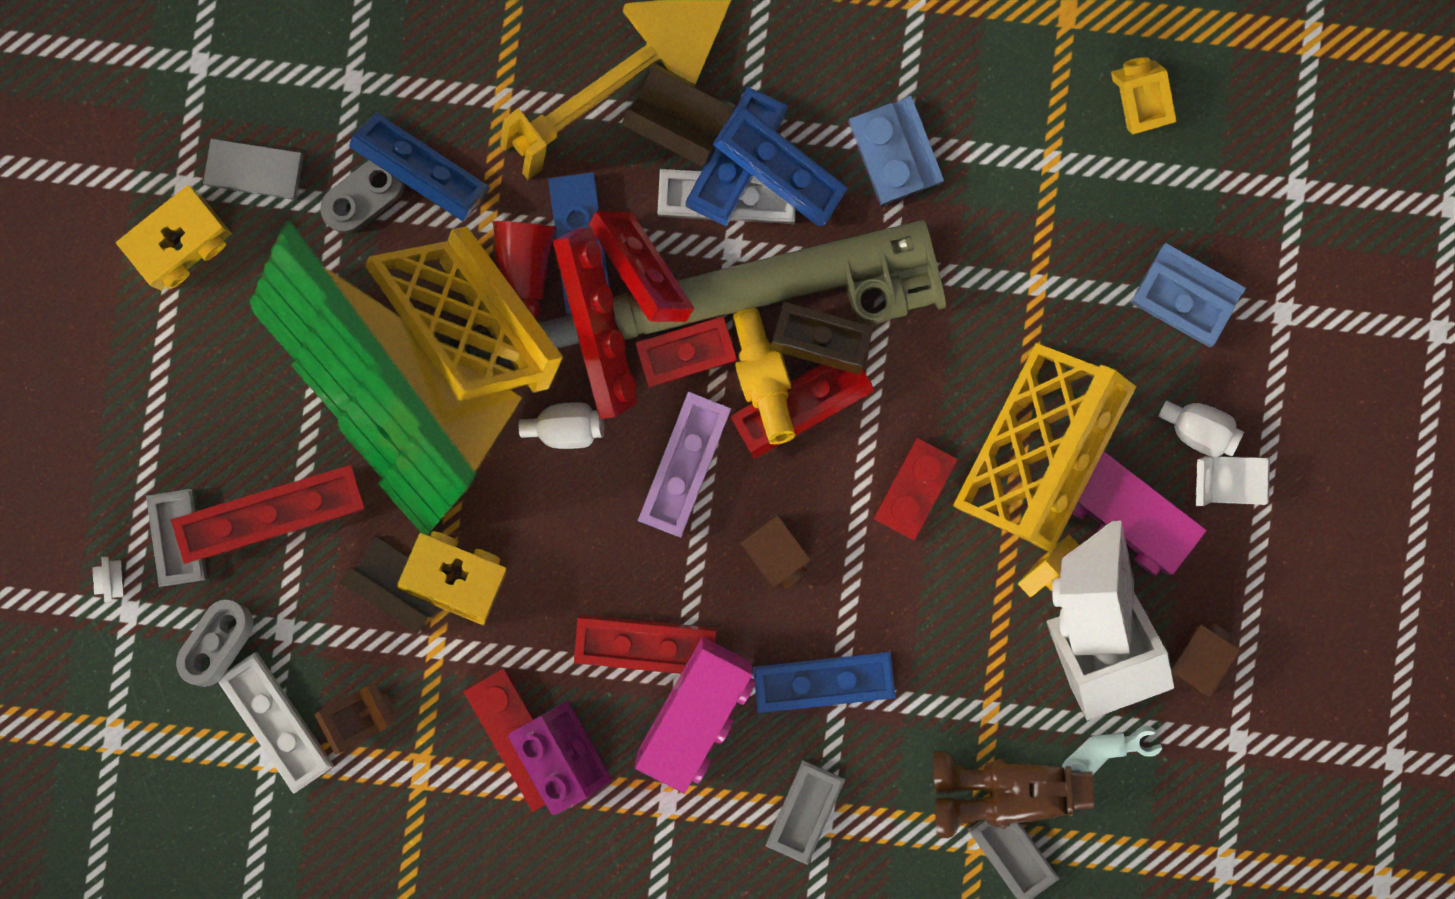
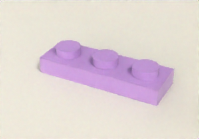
(684, 464)

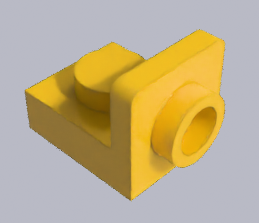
(1144, 94)
(1047, 567)

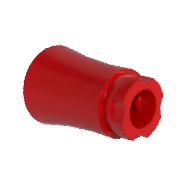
(523, 258)

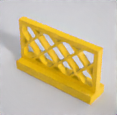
(491, 305)
(1070, 457)

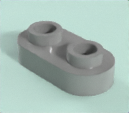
(364, 198)
(214, 640)

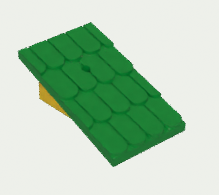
(378, 382)

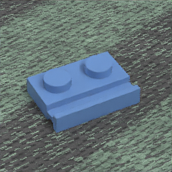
(895, 151)
(1187, 295)

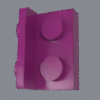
(560, 758)

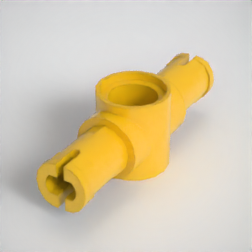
(763, 376)

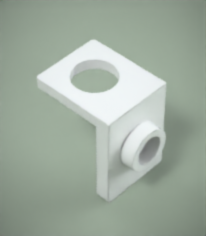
(1232, 480)

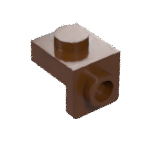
(356, 718)

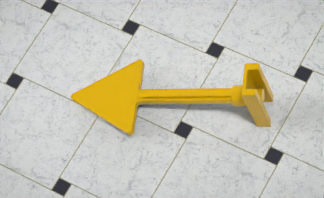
(675, 34)

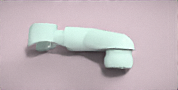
(1100, 748)

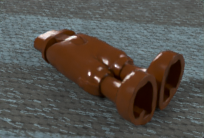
(1019, 793)

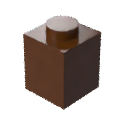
(776, 553)
(1203, 657)

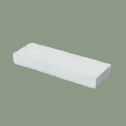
(756, 205)
(275, 722)

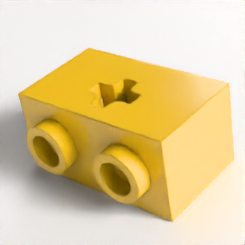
(151, 244)
(427, 582)

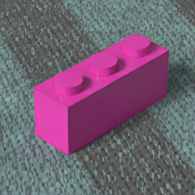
(1150, 522)
(695, 716)

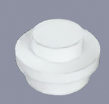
(108, 579)

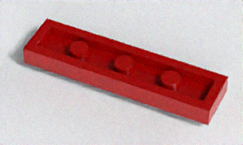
(595, 323)
(267, 514)

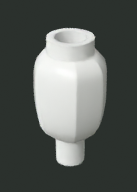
(565, 426)
(1203, 428)

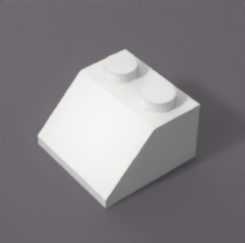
(1097, 594)
(1116, 680)

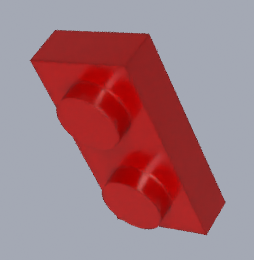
(686, 352)
(915, 489)

